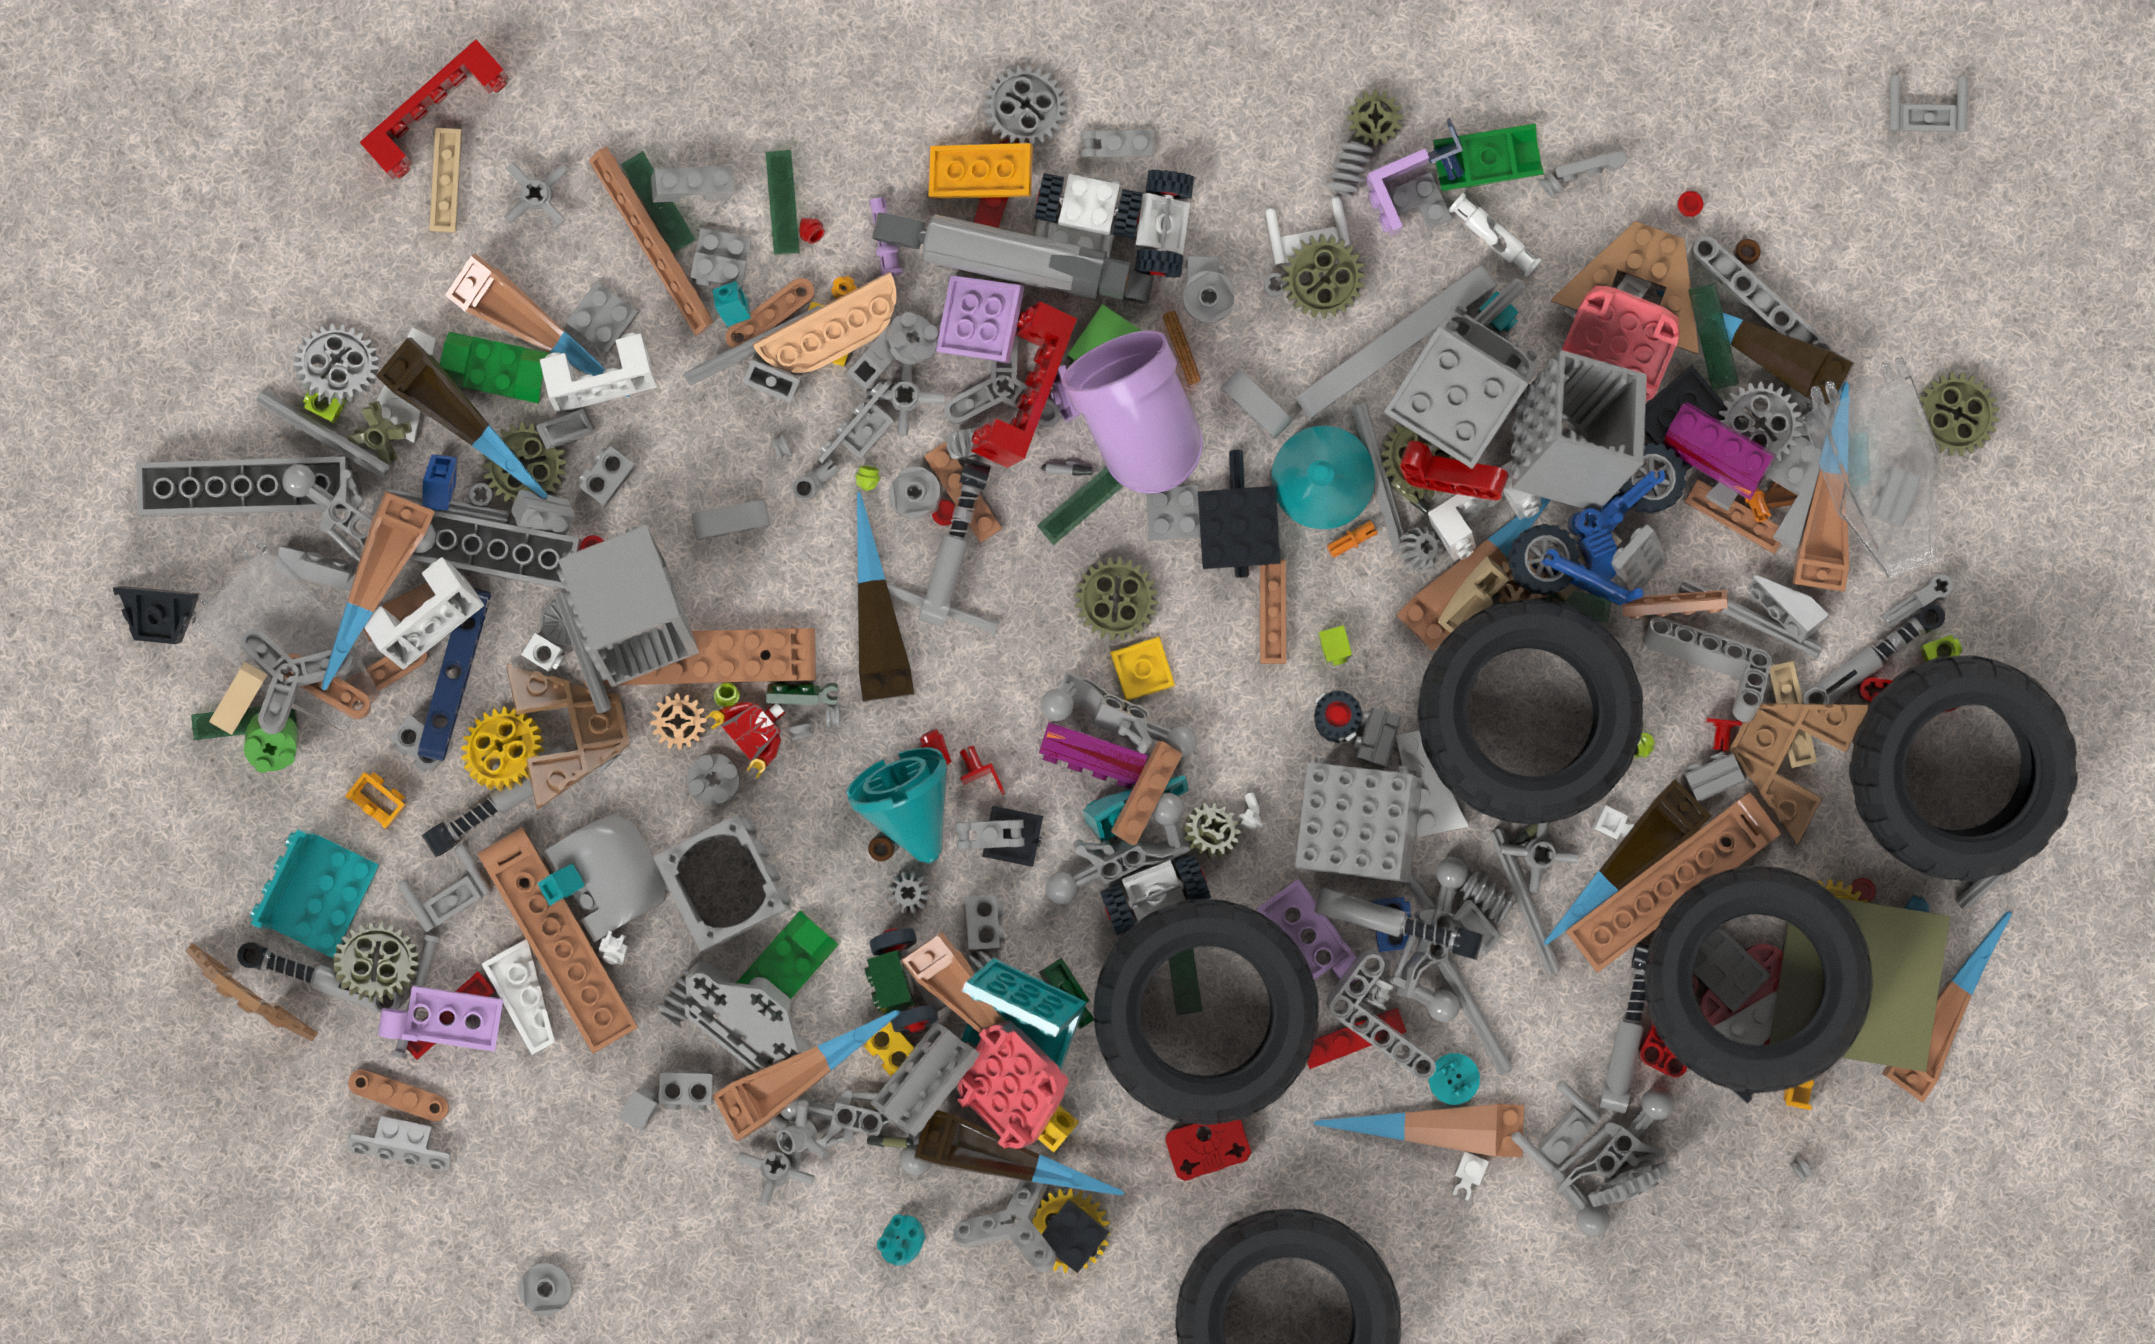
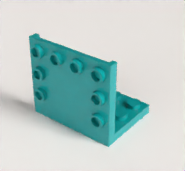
(314, 891)
(1032, 1005)

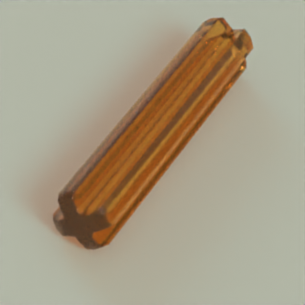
(1182, 348)

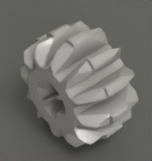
(960, 444)
(1419, 548)
(908, 902)

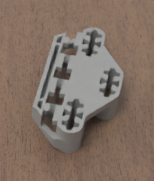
(750, 1009)

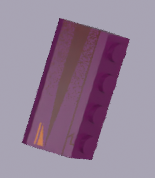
(1718, 450)
(1092, 754)

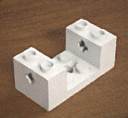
(569, 394)
(1449, 517)
(412, 637)

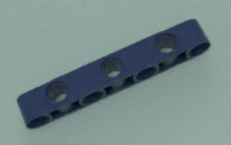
(449, 691)

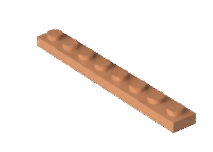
(651, 241)

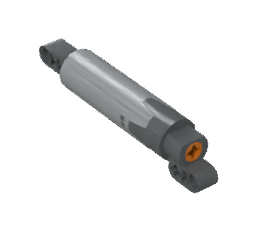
(1016, 257)

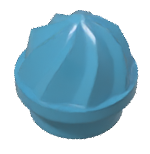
(1917, 904)

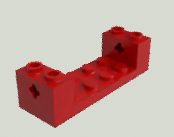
(473, 60)
(1010, 442)

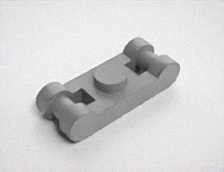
(990, 834)

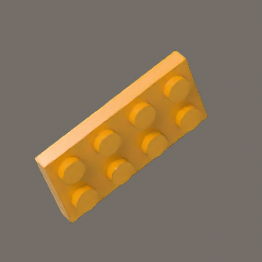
(980, 171)

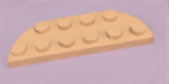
(831, 329)

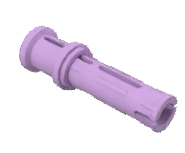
(885, 251)

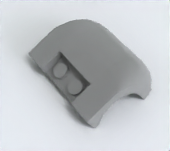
(616, 873)

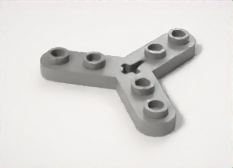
(986, 395)
(275, 664)
(1025, 1235)

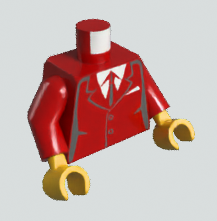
(752, 731)

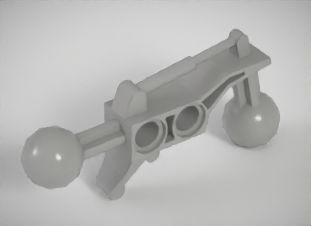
(300, 482)
(1114, 715)
(1063, 887)
(1442, 1004)
(830, 1112)
(1591, 1220)

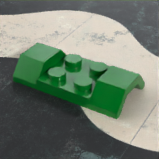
(1493, 157)
(493, 367)
(792, 956)

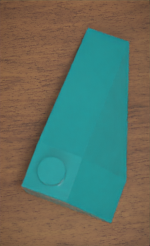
(1103, 813)

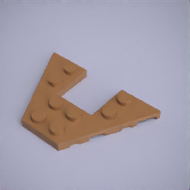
(1646, 256)
(595, 734)
(1766, 741)
(247, 999)

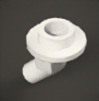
(1251, 817)

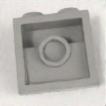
(720, 258)

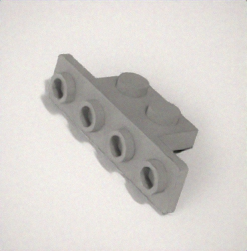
(864, 428)
(319, 568)
(400, 1142)

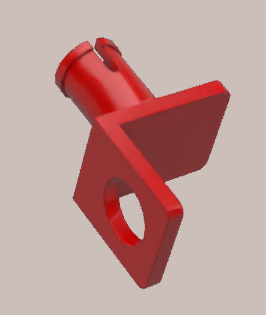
(1722, 732)
(976, 769)

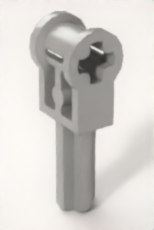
(1918, 600)

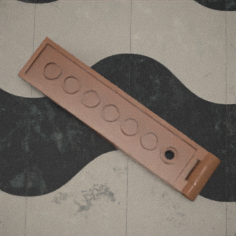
(737, 658)
(1644, 901)
(558, 942)

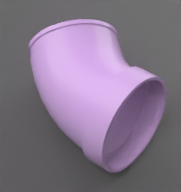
(1137, 411)

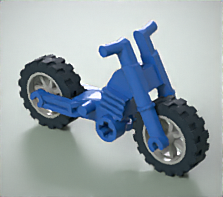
(1595, 535)

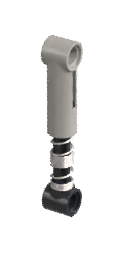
(953, 545)
(1871, 659)

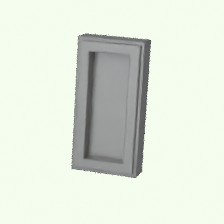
(565, 428)
(1472, 919)

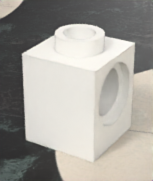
(533, 647)

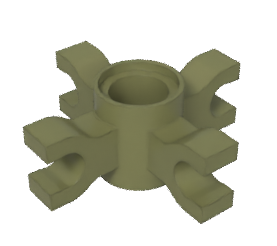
(385, 427)

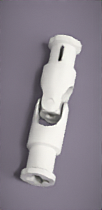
(1487, 228)

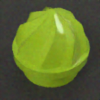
(867, 477)
(726, 695)
(1645, 746)

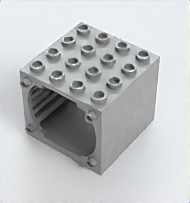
(1462, 386)
(1604, 406)
(626, 606)
(1359, 821)
(776, 899)

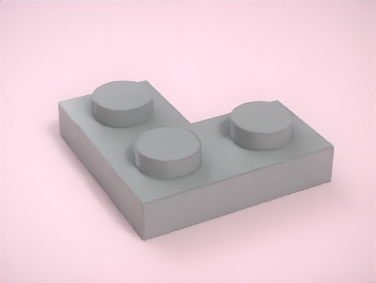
(1426, 196)

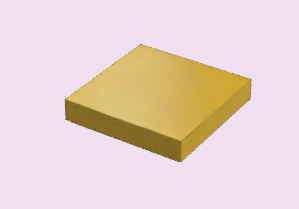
(1142, 669)

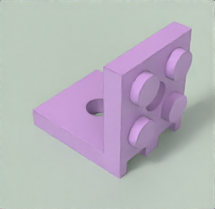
(1378, 194)

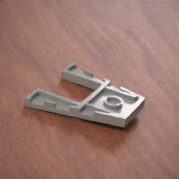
(1794, 472)

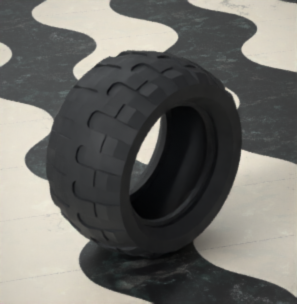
(1613, 694)
(2044, 784)
(1828, 928)
(1223, 1095)
(1287, 1235)

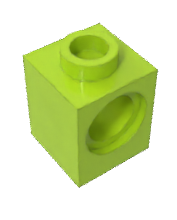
(331, 413)
(1335, 645)
(1953, 645)

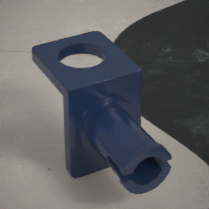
(1447, 154)

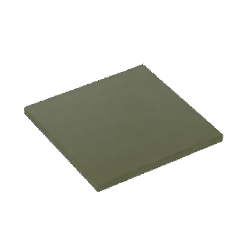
(1906, 972)

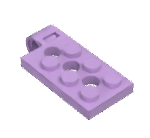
(1325, 934)
(403, 1024)

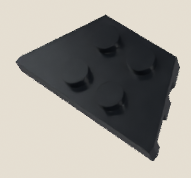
(157, 613)

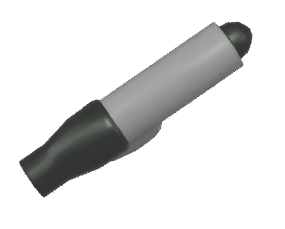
(1069, 468)

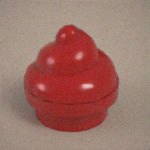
(811, 230)

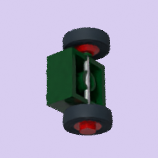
(891, 982)

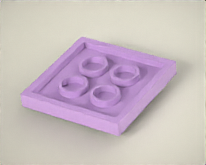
(980, 319)

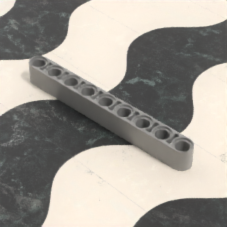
(1394, 342)

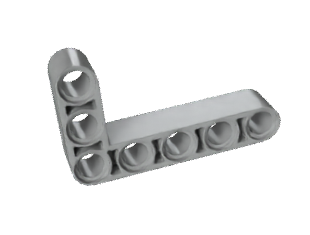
(1718, 654)
(1373, 1023)

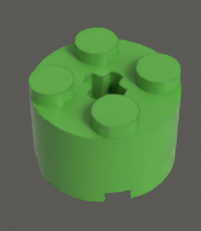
(270, 751)

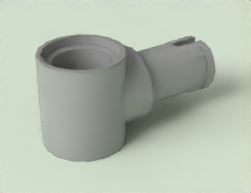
(815, 479)

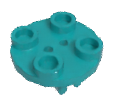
(1460, 1089)
(892, 1242)

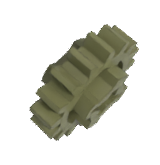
(1387, 118)
(1212, 828)

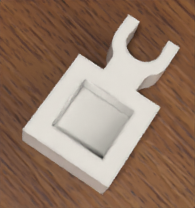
(1611, 822)
(612, 949)
(1471, 1171)

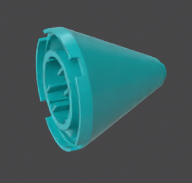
(1323, 477)
(905, 800)

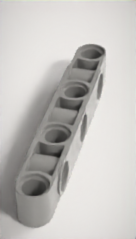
(1758, 297)

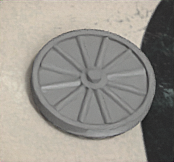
(554, 626)

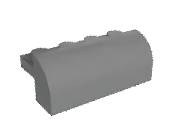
(925, 1079)

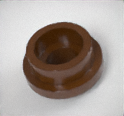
(1753, 245)
(873, 845)

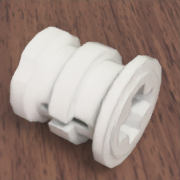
(1378, 995)

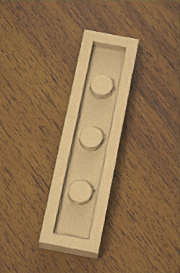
(445, 180)
(1787, 691)

